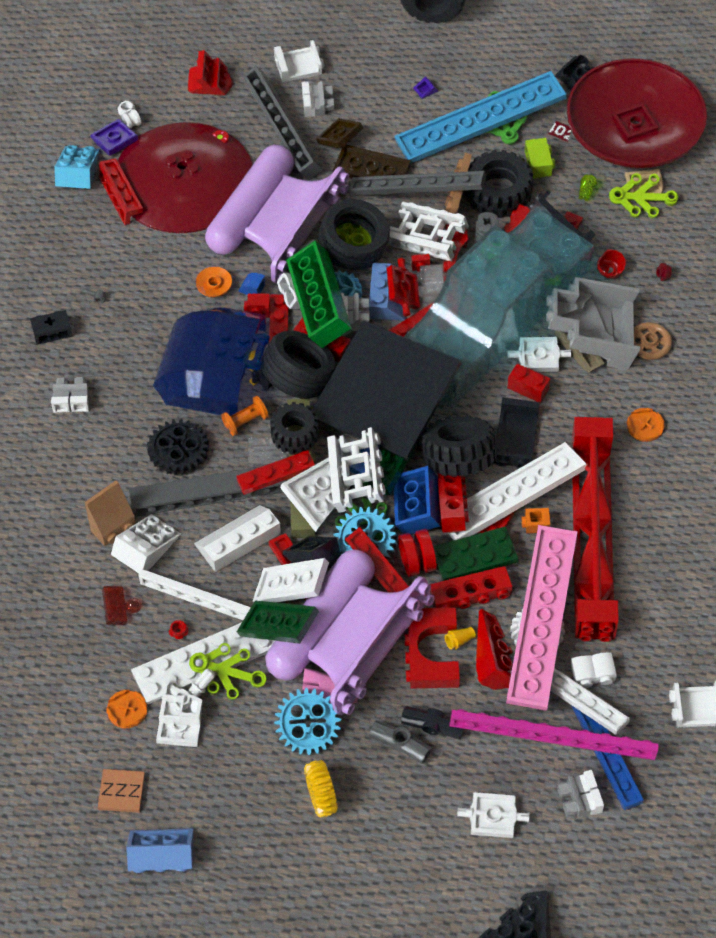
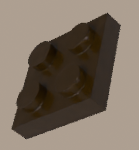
(339, 133)

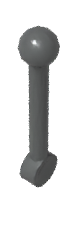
(395, 547)

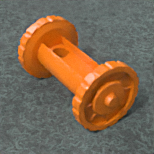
(245, 415)

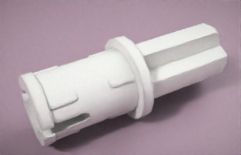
(198, 686)

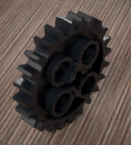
(190, 437)

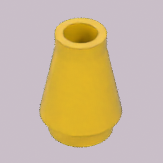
(459, 637)

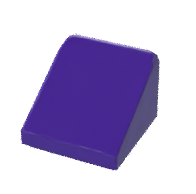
(425, 88)

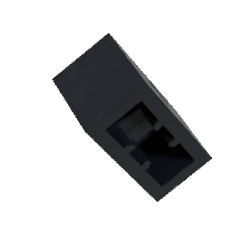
(51, 327)

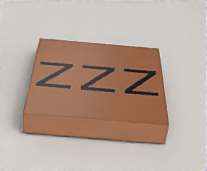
(121, 790)

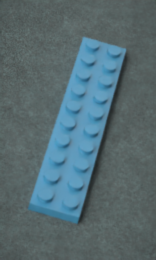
(480, 117)

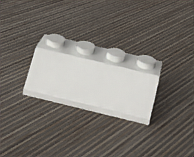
(239, 537)

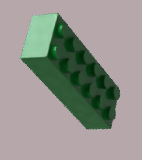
(318, 294)

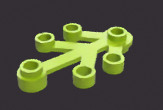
(641, 195)
(224, 669)

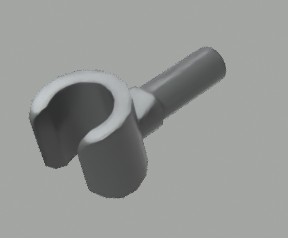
(99, 294)

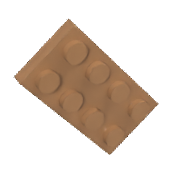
(453, 200)

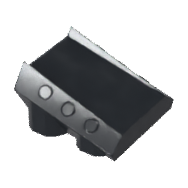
(573, 70)

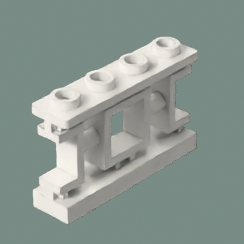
(424, 243)
(340, 469)

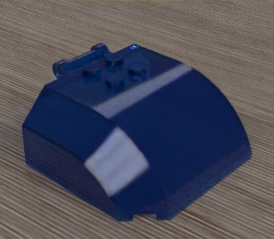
(209, 359)

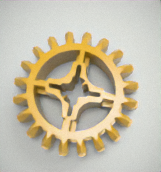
(320, 788)

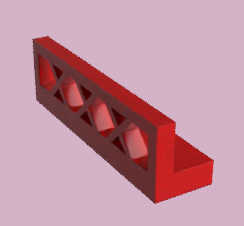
(119, 190)

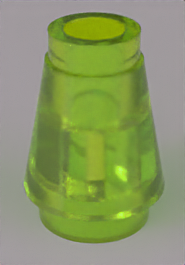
(587, 186)

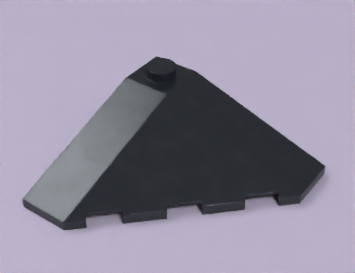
(528, 921)

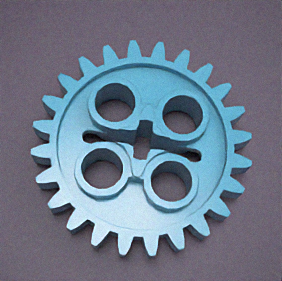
(375, 525)
(308, 740)

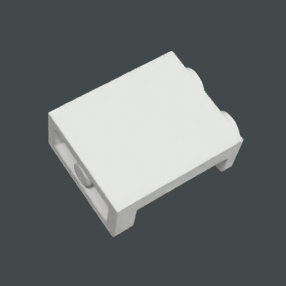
(299, 63)
(693, 705)

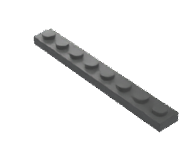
(417, 183)

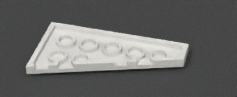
(313, 492)

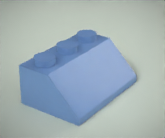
(379, 303)
(160, 850)

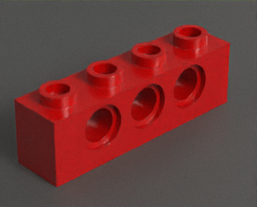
(452, 503)
(476, 582)

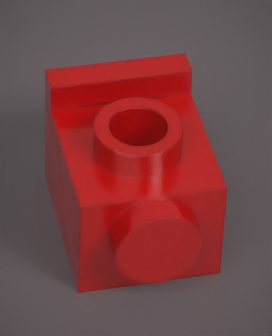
(258, 304)

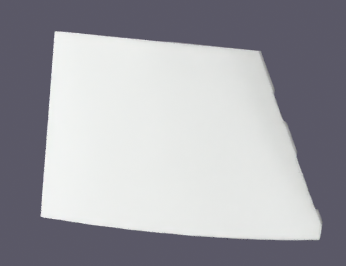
(179, 717)

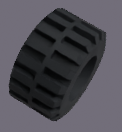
(294, 440)

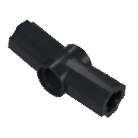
(430, 721)

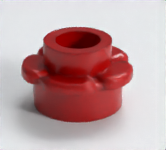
(178, 624)

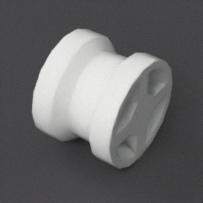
(131, 119)

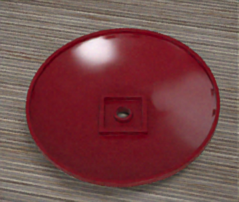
(640, 90)
(188, 197)

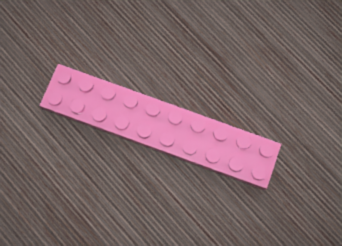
(542, 618)

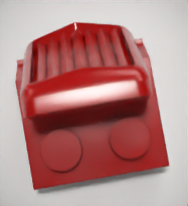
(209, 76)

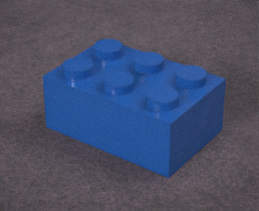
(417, 501)

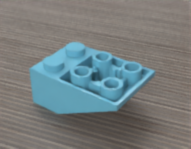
(76, 167)

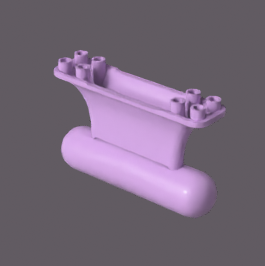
(274, 208)
(351, 629)

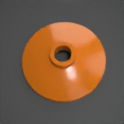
(211, 276)

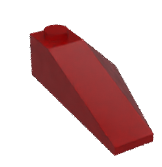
(492, 656)

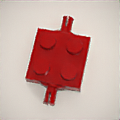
(403, 287)

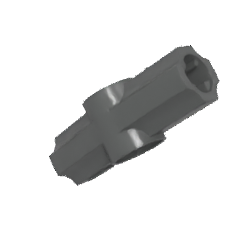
(411, 746)

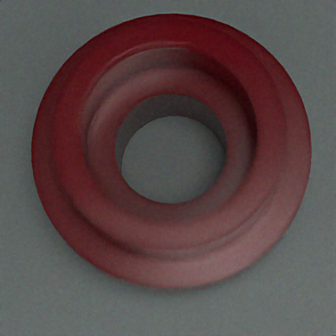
(663, 272)

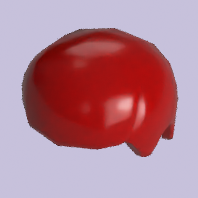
(612, 259)

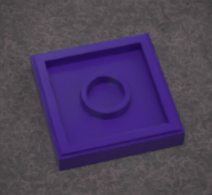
(114, 137)

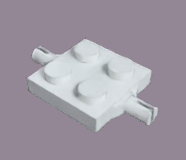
(539, 353)
(493, 815)

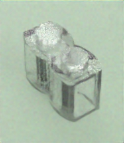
(431, 282)

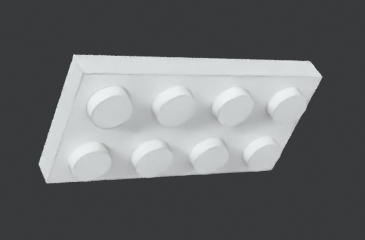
(291, 581)

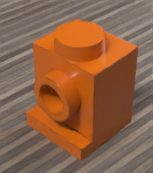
(535, 517)

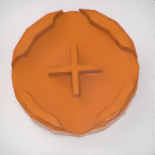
(645, 424)
(126, 709)

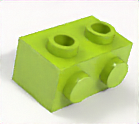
(538, 156)

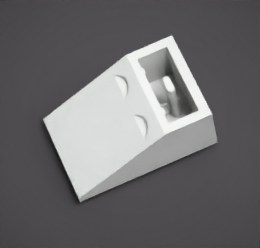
(144, 543)

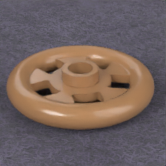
(653, 328)

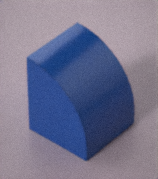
(253, 284)

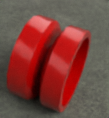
(417, 552)

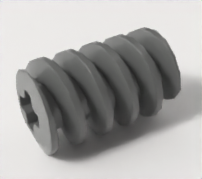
(485, 223)

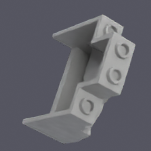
(596, 319)

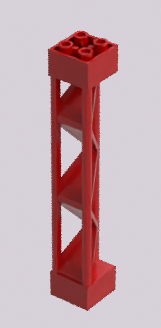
(593, 514)

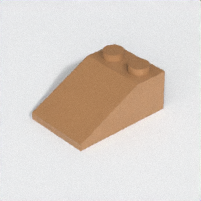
(109, 513)

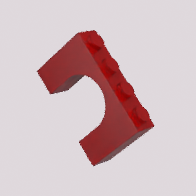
(422, 671)

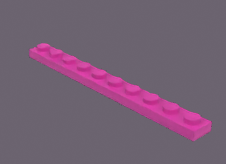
(556, 735)

